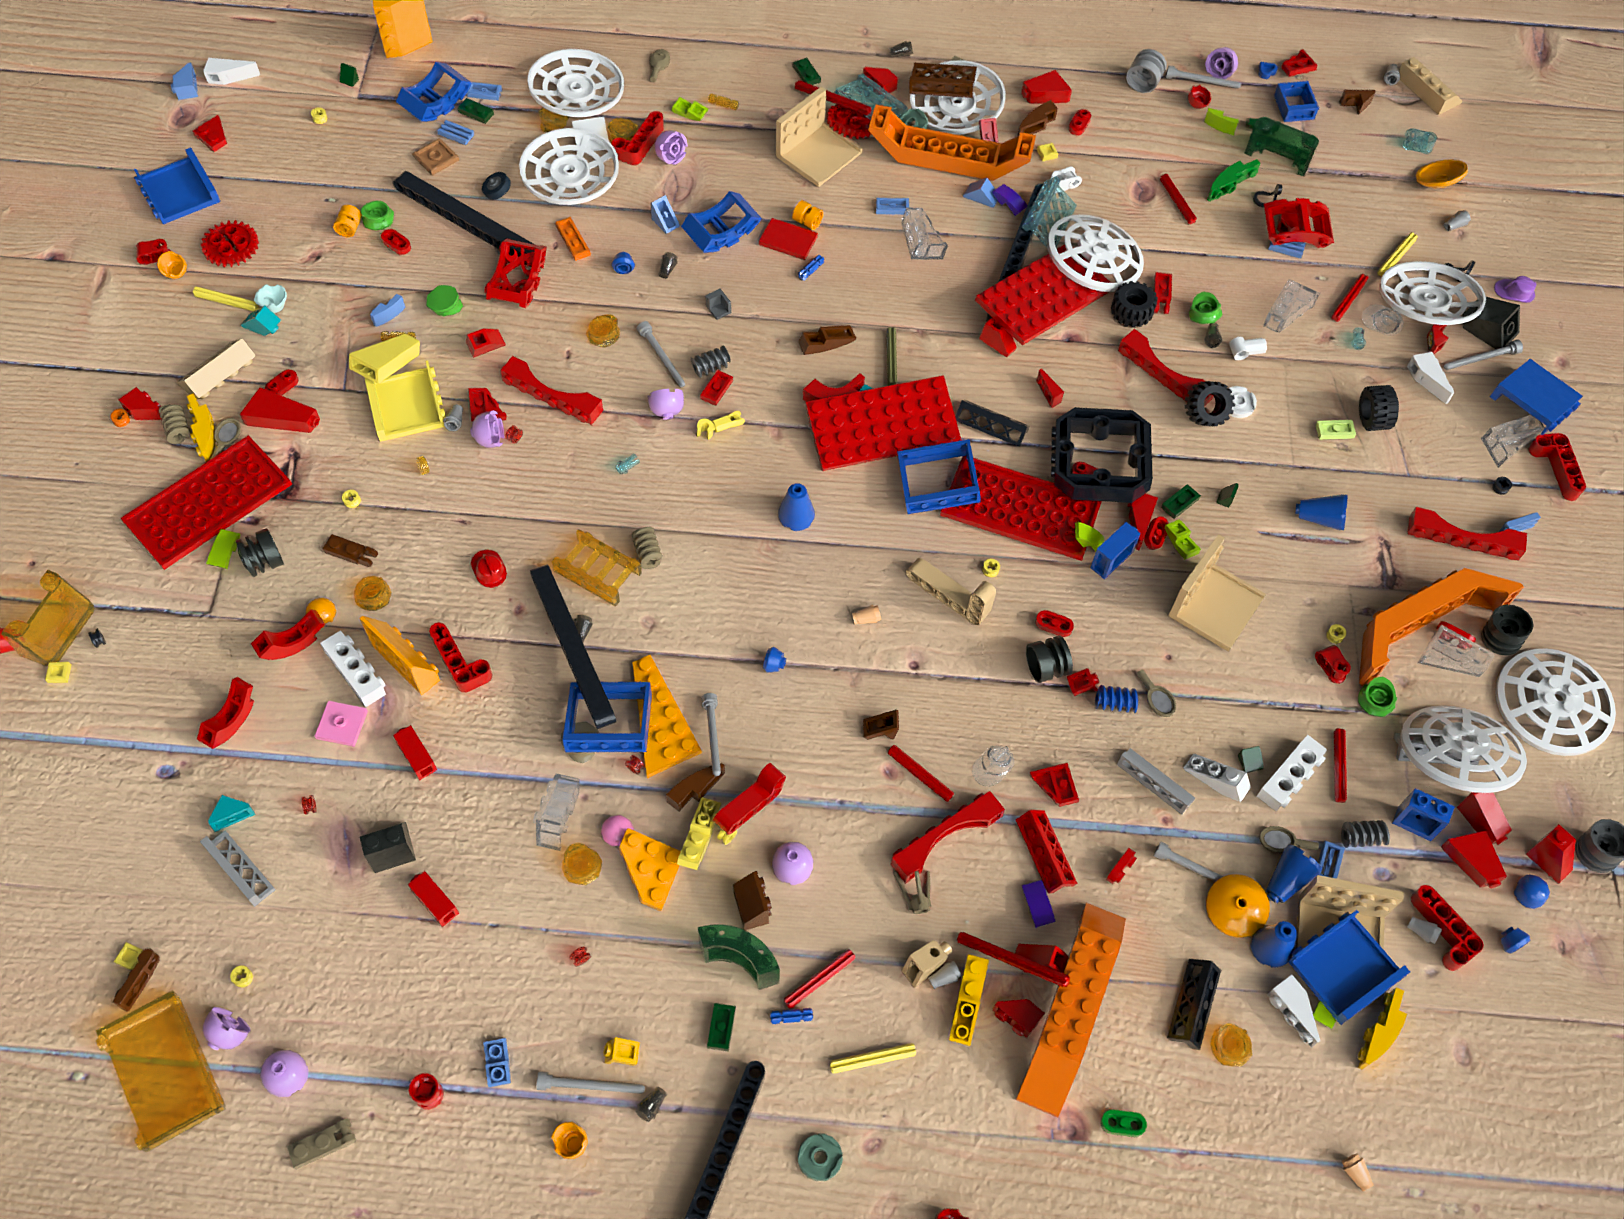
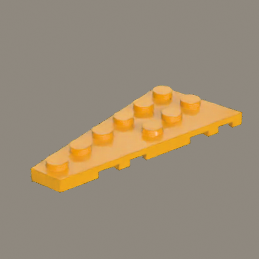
(668, 734)

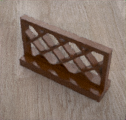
(942, 86)

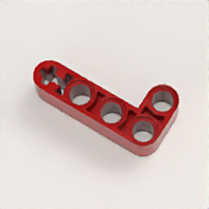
(634, 151)
(1563, 462)
(454, 656)
(751, 800)
(1449, 919)

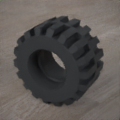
(1136, 294)
(1378, 407)
(1222, 408)

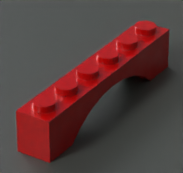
(1137, 349)
(580, 405)
(1429, 525)
(980, 813)

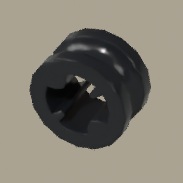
(1507, 484)
(97, 638)

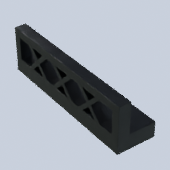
(998, 418)
(1201, 1006)

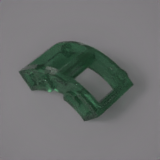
(740, 948)

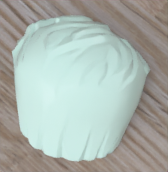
(272, 297)

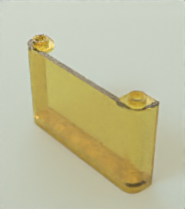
(161, 1070)

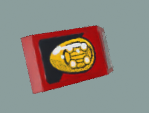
(1436, 339)

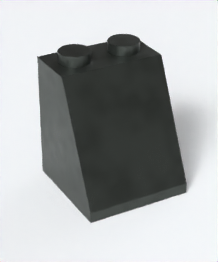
(1496, 324)
(388, 847)

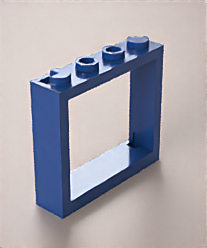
(945, 498)
(608, 741)

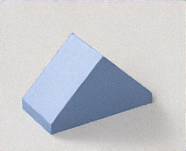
(981, 192)
(663, 215)

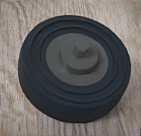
(496, 185)

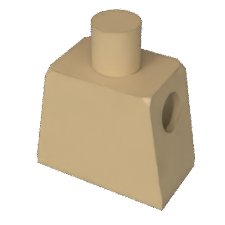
(925, 962)

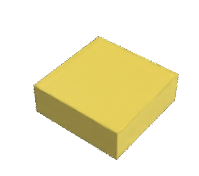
(1047, 152)
(58, 672)
(128, 956)

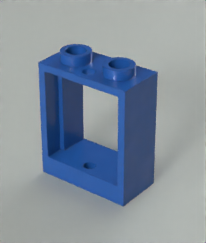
(1296, 112)
(1115, 550)
(1431, 817)

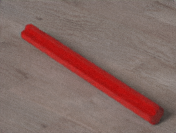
(835, 98)
(1013, 959)

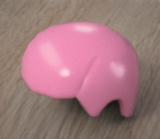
(614, 829)

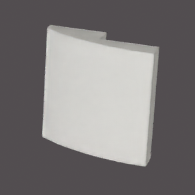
(595, 125)

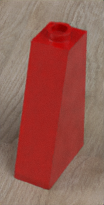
(278, 412)

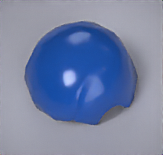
(1532, 891)

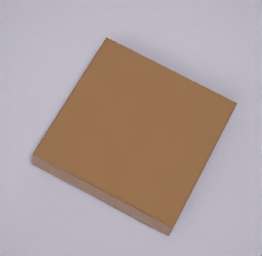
(435, 156)

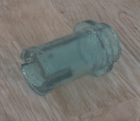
(1358, 338)
(625, 465)

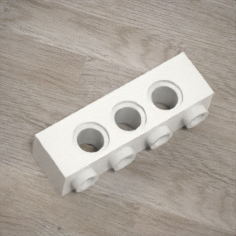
(366, 692)
(1308, 750)

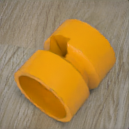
(807, 214)
(347, 221)

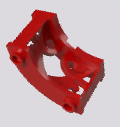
(513, 292)

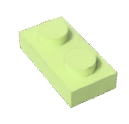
(1335, 429)

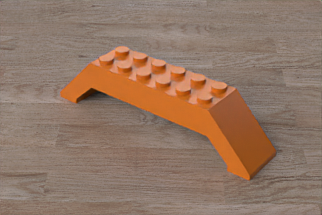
(949, 151)
(1427, 606)
(1073, 1011)

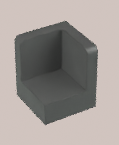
(718, 304)

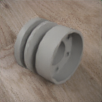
(1146, 71)

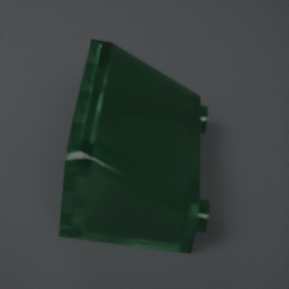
(1283, 141)

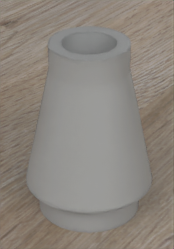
(1392, 75)
(1459, 220)
(454, 418)
(1426, 930)
(945, 975)

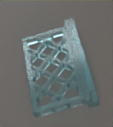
(873, 94)
(1042, 206)

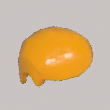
(172, 265)
(324, 607)
(569, 1140)

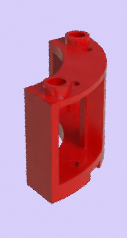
(1319, 212)

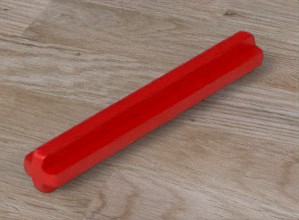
(1178, 199)
(1349, 297)
(1340, 766)
(921, 773)
(819, 978)

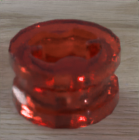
(514, 434)
(635, 764)
(309, 804)
(580, 956)

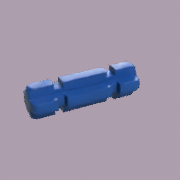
(810, 267)
(791, 1016)

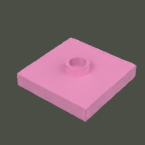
(341, 723)

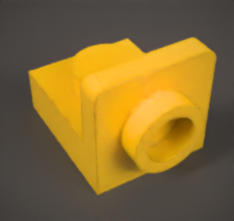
(621, 1051)

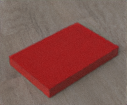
(788, 238)

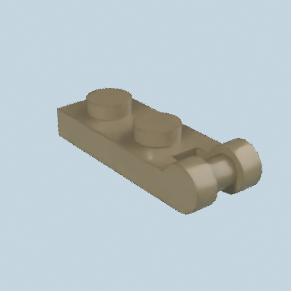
(321, 1144)

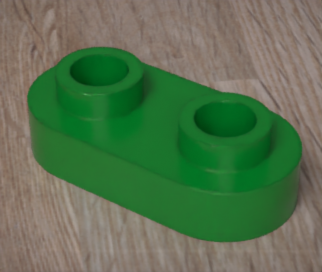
(1122, 1123)

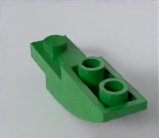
(1228, 179)

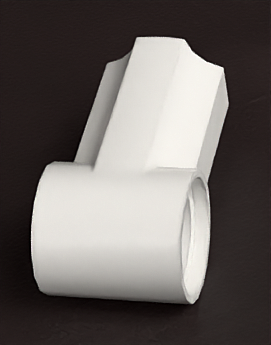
(1243, 348)

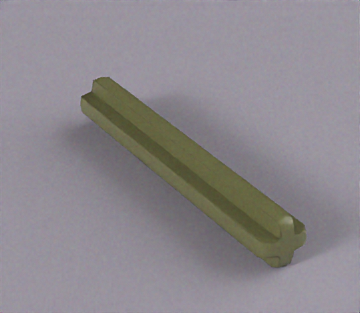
(891, 356)

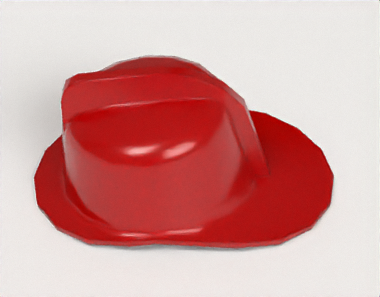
(488, 568)

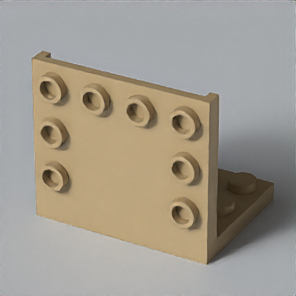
(809, 143)
(1215, 600)
(1330, 898)

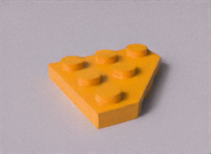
(650, 867)

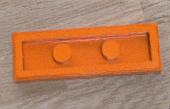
(573, 238)

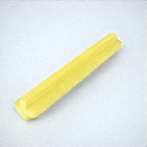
(1398, 253)
(225, 298)
(872, 1058)

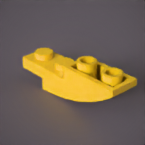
(203, 428)
(968, 1000)
(1385, 1031)

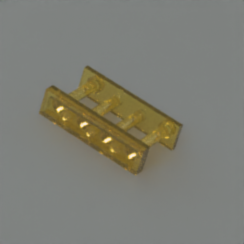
(595, 584)

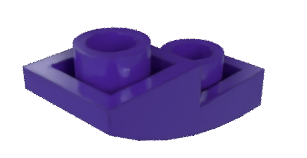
(1007, 195)
(1038, 903)

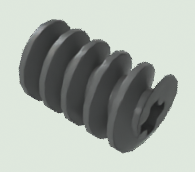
(711, 360)
(1365, 833)

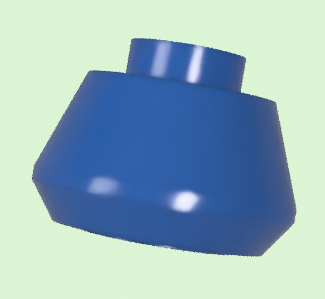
(623, 263)
(774, 660)
(1514, 939)

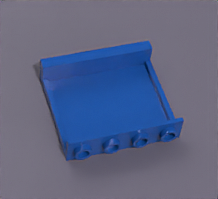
(177, 188)
(1539, 394)
(1346, 967)

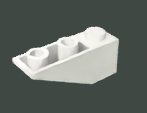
(229, 71)
(1428, 373)
(1218, 776)
(1296, 1008)

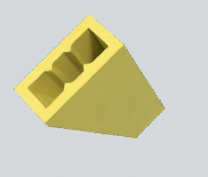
(384, 358)

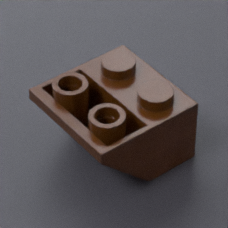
(751, 901)

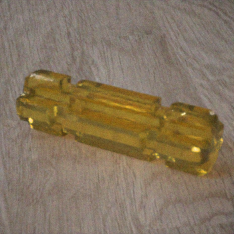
(723, 101)
(385, 335)

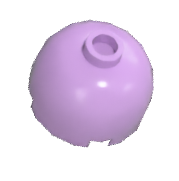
(1221, 63)
(670, 147)
(666, 403)
(488, 429)
(792, 863)
(223, 1030)
(284, 1073)

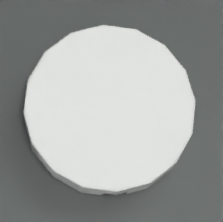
(1244, 402)

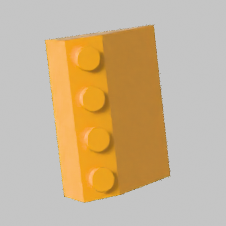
(402, 26)
(400, 654)

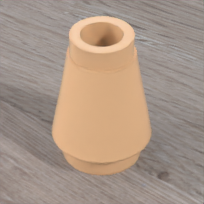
(867, 615)
(1357, 1170)

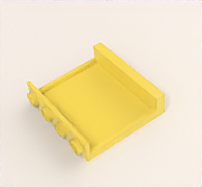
(406, 403)

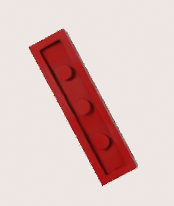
(1044, 851)

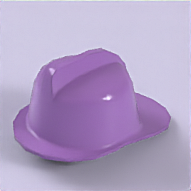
(1519, 289)

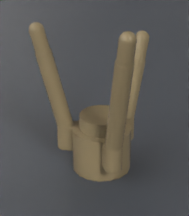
(920, 901)

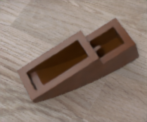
(1038, 118)
(826, 339)
(694, 787)

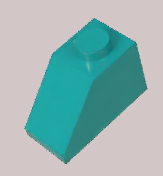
(262, 321)

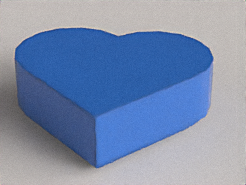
(1267, 70)

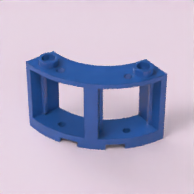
(409, 96)
(728, 237)

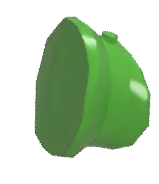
(377, 215)
(444, 300)
(1205, 309)
(1378, 697)

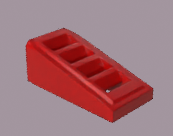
(1050, 389)

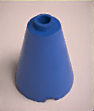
(796, 508)
(1325, 511)
(1291, 874)
(1274, 944)

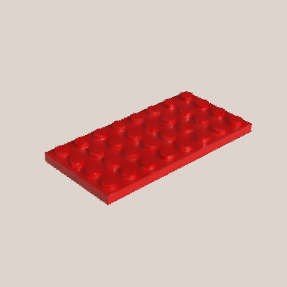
(1038, 297)
(881, 422)
(206, 502)
(1022, 508)

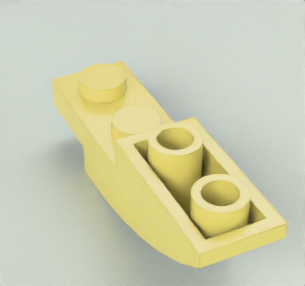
(699, 834)

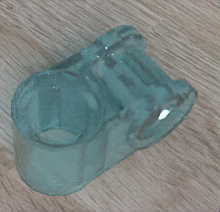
(1421, 141)

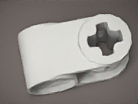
(1067, 178)

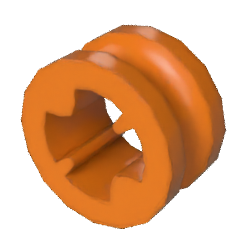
(120, 413)

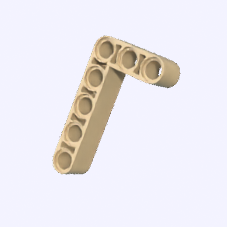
(970, 605)

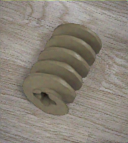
(174, 423)
(647, 547)

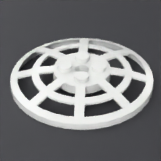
(568, 82)
(966, 106)
(565, 163)
(1097, 248)
(1432, 298)
(1556, 710)
(1474, 748)

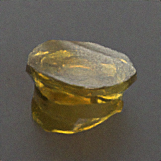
(551, 120)
(621, 128)
(603, 330)
(372, 593)
(581, 864)
(1231, 1045)

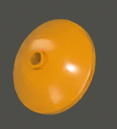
(1442, 173)
(1227, 914)

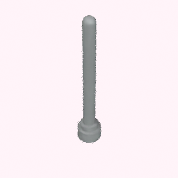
(1173, 72)
(645, 330)
(1513, 347)
(709, 702)
(1164, 852)
(546, 1081)

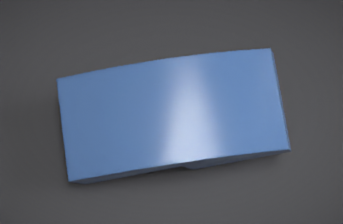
(385, 313)
(497, 1062)

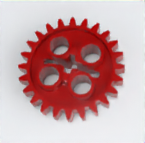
(848, 122)
(239, 236)

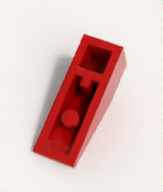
(1140, 515)

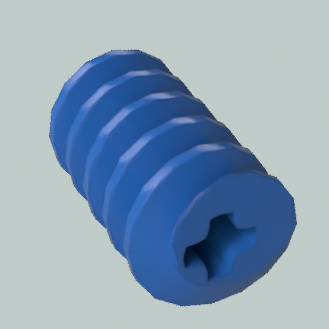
(1116, 698)

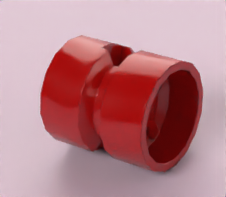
(426, 1091)

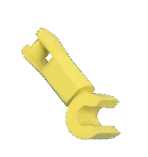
(719, 424)

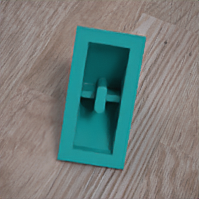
(228, 812)

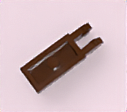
(349, 550)
(137, 979)

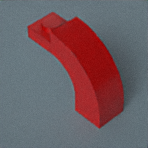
(816, 390)
(291, 641)
(230, 717)

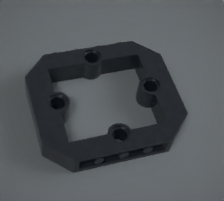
(1101, 484)

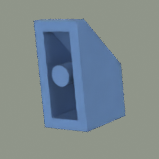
(185, 83)

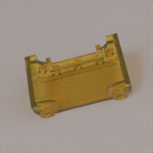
(52, 624)

